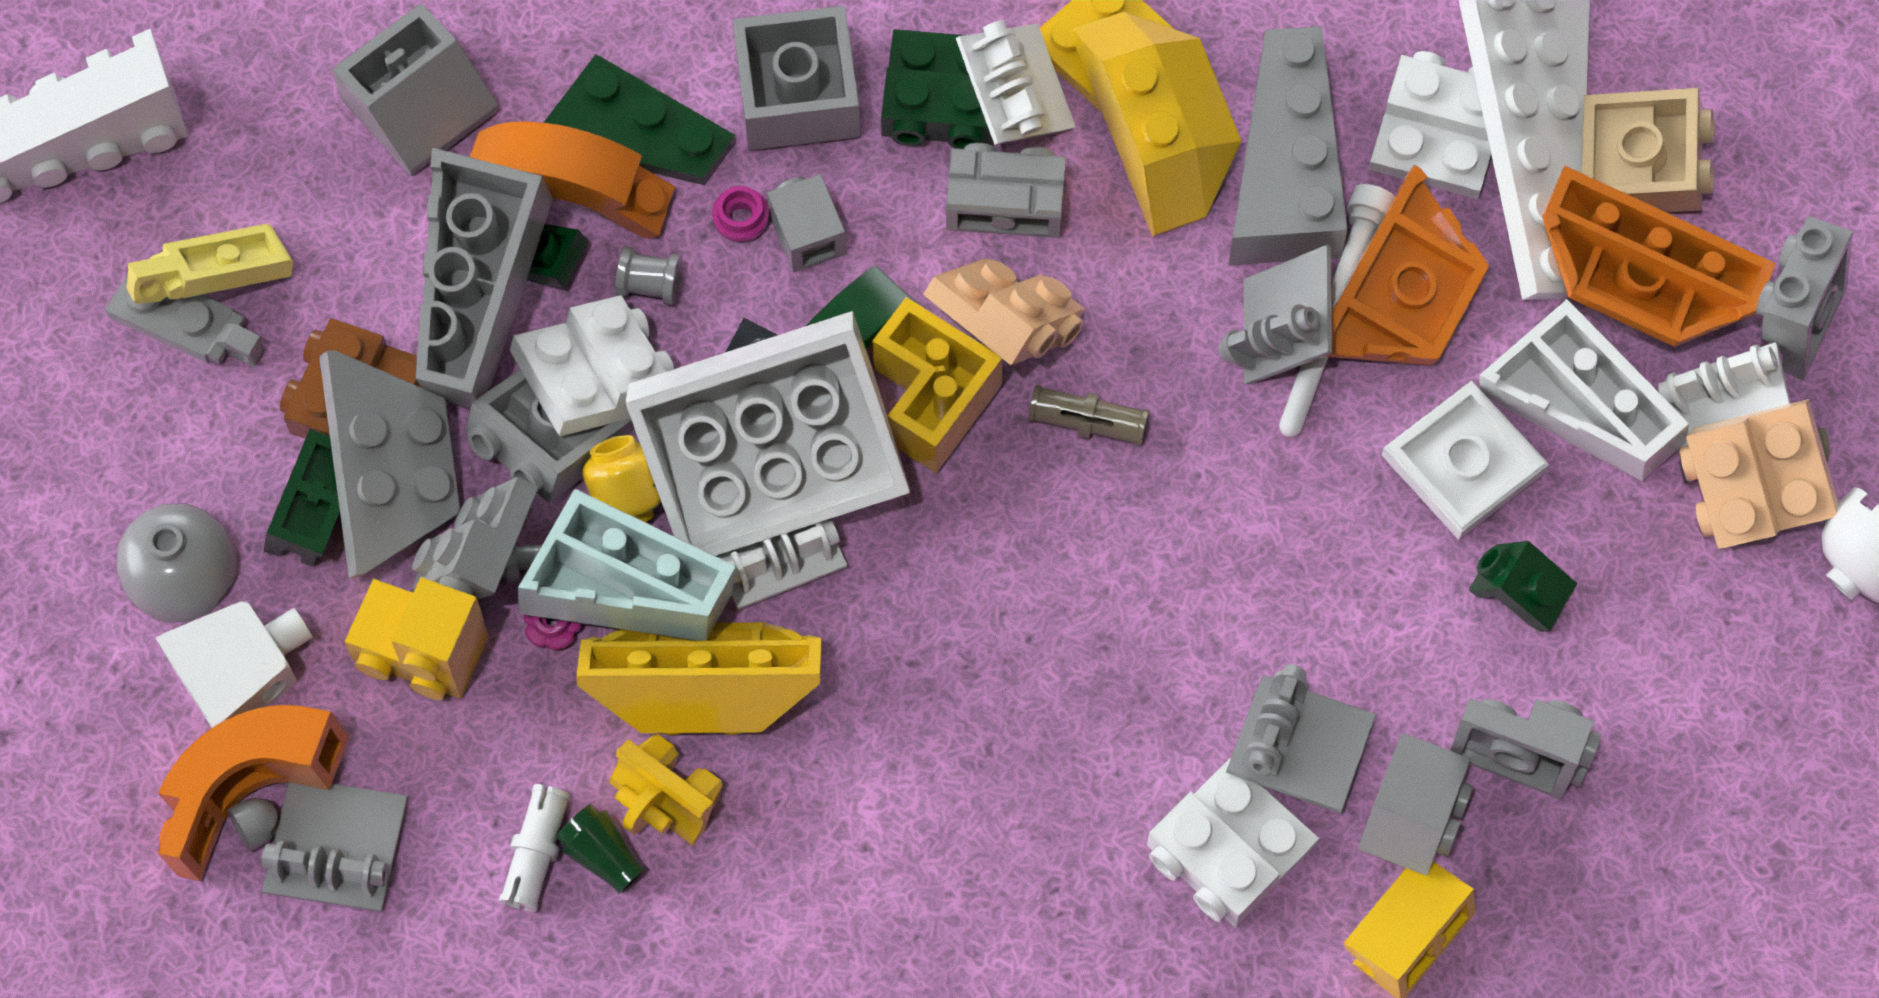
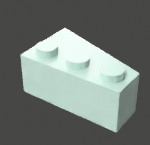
(624, 575)

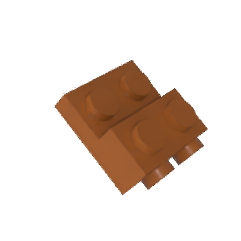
(305, 399)

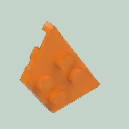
(1408, 283)

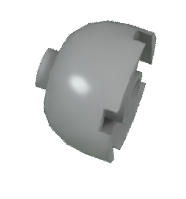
(176, 562)

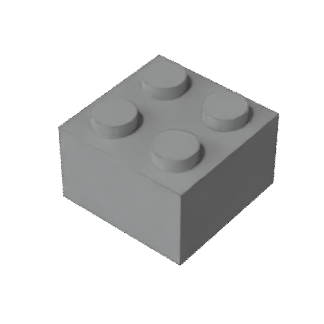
(797, 78)

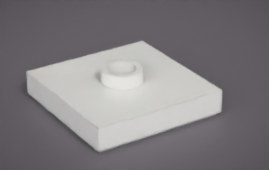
(1465, 460)

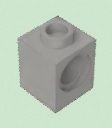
(806, 222)

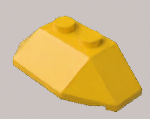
(1161, 115)
(720, 685)

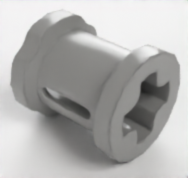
(648, 275)

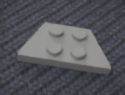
(387, 459)

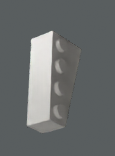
(1291, 163)
(475, 270)

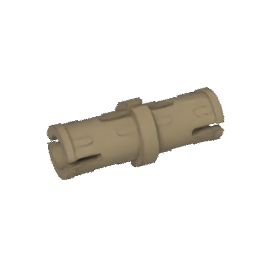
(1088, 415)

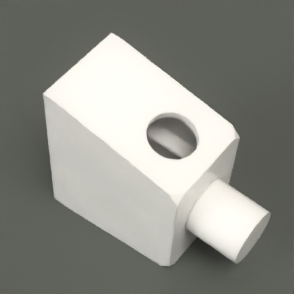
(234, 659)

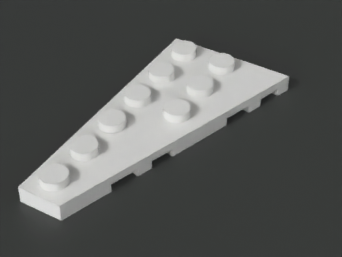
(1531, 95)

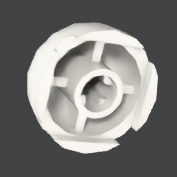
(1852, 547)

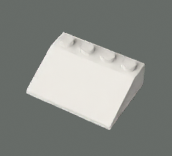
(768, 437)

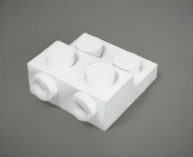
(1434, 124)
(588, 363)
(1229, 845)

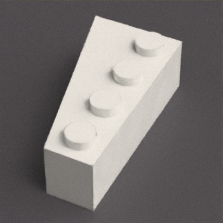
(89, 118)

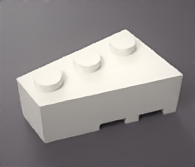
(1586, 394)

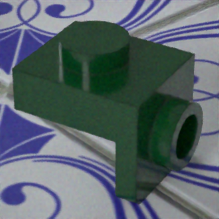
(1524, 583)

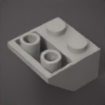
(414, 89)

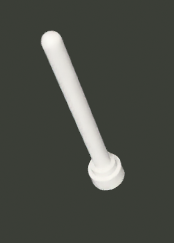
(1366, 211)

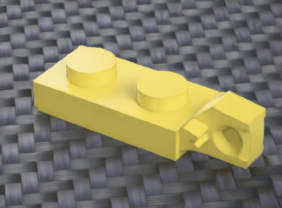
(210, 265)

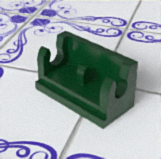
(307, 504)

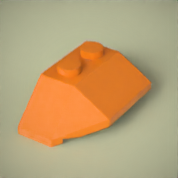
(1648, 263)

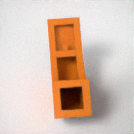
(582, 171)
(236, 759)

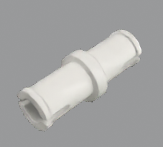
(534, 847)

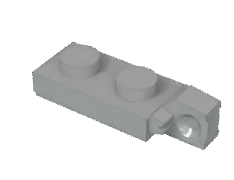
(189, 325)

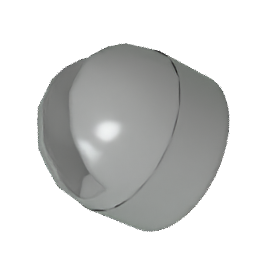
(256, 820)

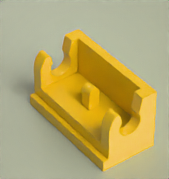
(1411, 928)

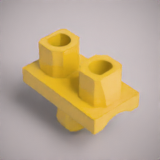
(658, 794)

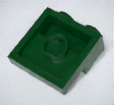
(930, 93)

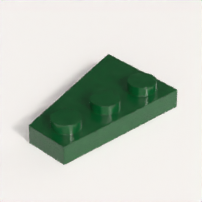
(640, 117)

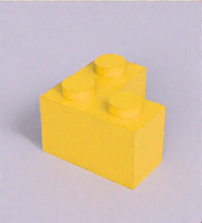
(944, 377)
(419, 636)

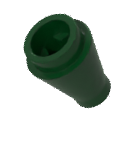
(600, 848)

